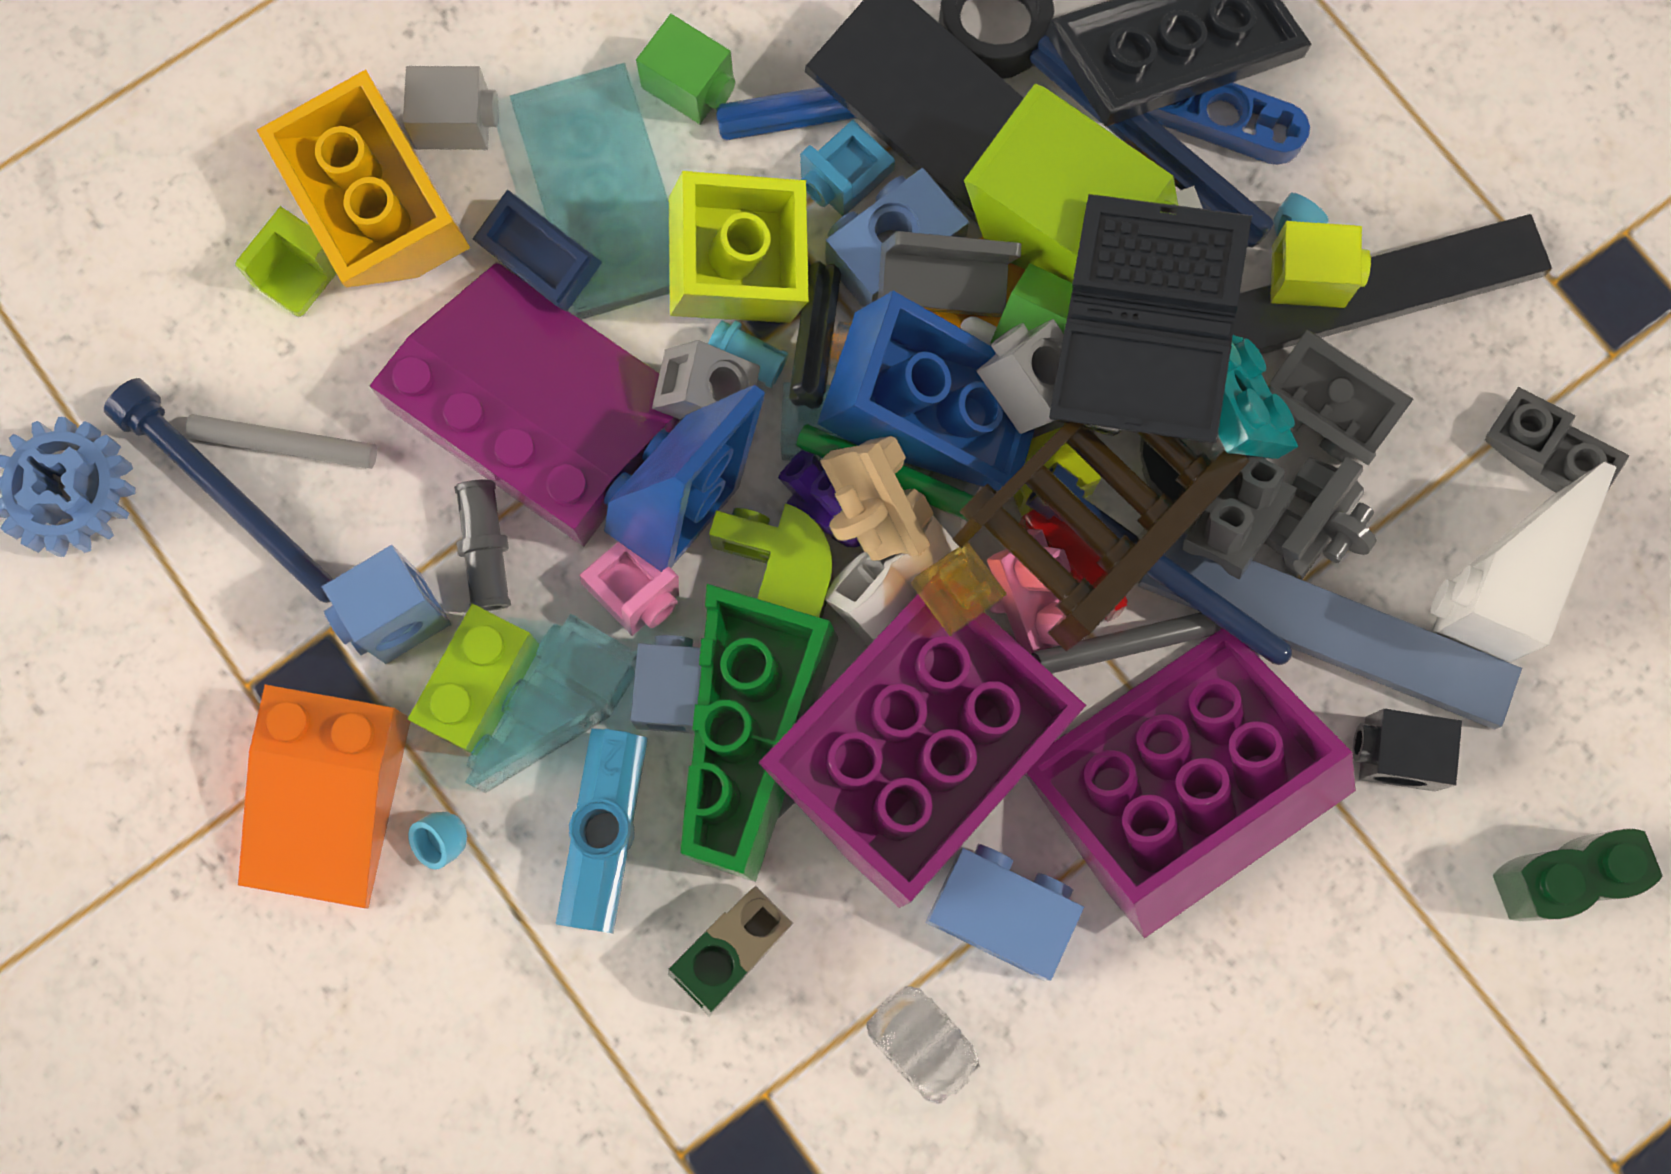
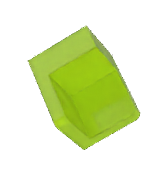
(287, 263)

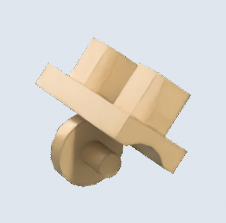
(873, 501)

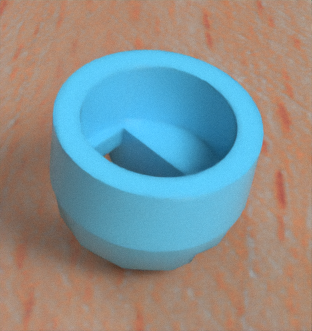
(1298, 209)
(437, 839)

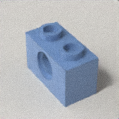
(901, 205)
(383, 606)

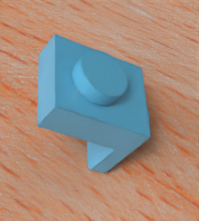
(845, 168)

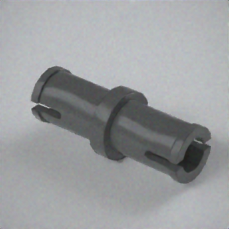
(482, 544)

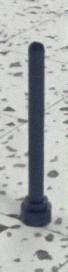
(138, 409)
(1183, 583)

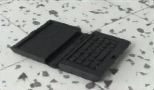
(1151, 318)

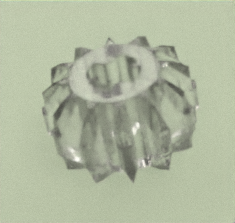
(923, 1044)

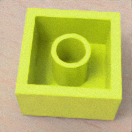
(738, 247)

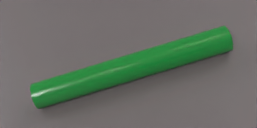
(936, 492)

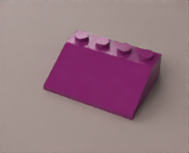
(527, 398)
(920, 744)
(1191, 779)

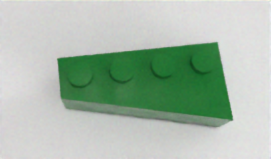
(755, 683)

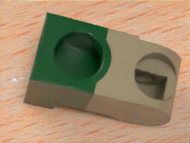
(729, 950)

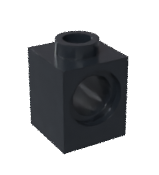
(1408, 749)

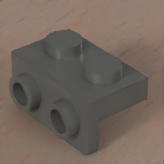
(1338, 399)

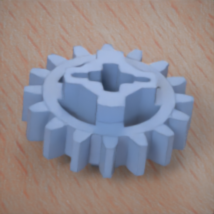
(89, 478)

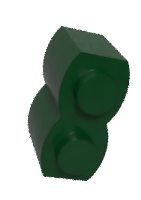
(1577, 875)

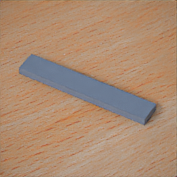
(1360, 638)

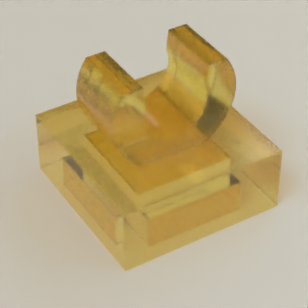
(958, 588)

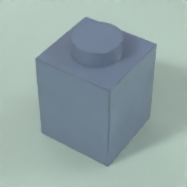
(666, 685)

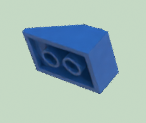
(920, 383)
(683, 479)

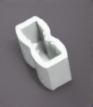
(875, 592)

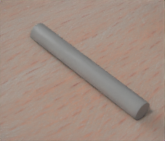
(281, 441)

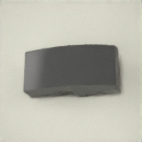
(1546, 445)

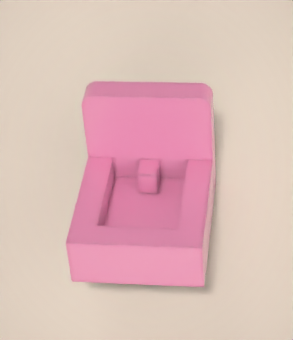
(632, 588)

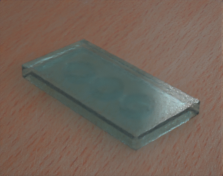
(600, 183)

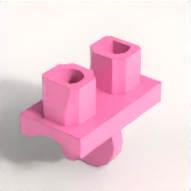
(1028, 602)

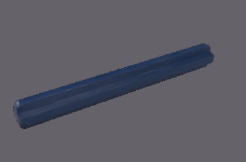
(1162, 148)

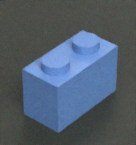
(1005, 912)

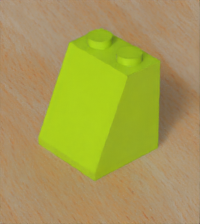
(1039, 176)

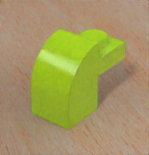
(794, 552)

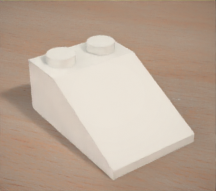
(1519, 586)

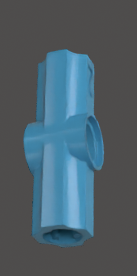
(596, 874)

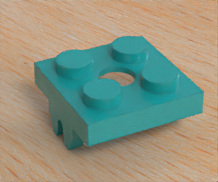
(1251, 416)

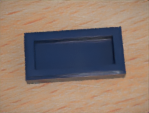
(537, 250)

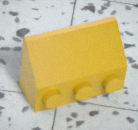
(362, 186)

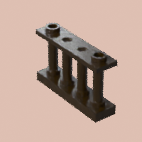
(1121, 559)

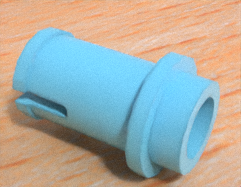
(739, 343)

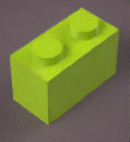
(474, 679)

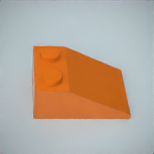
(319, 795)

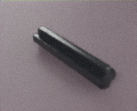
(815, 337)

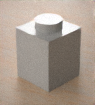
(449, 107)

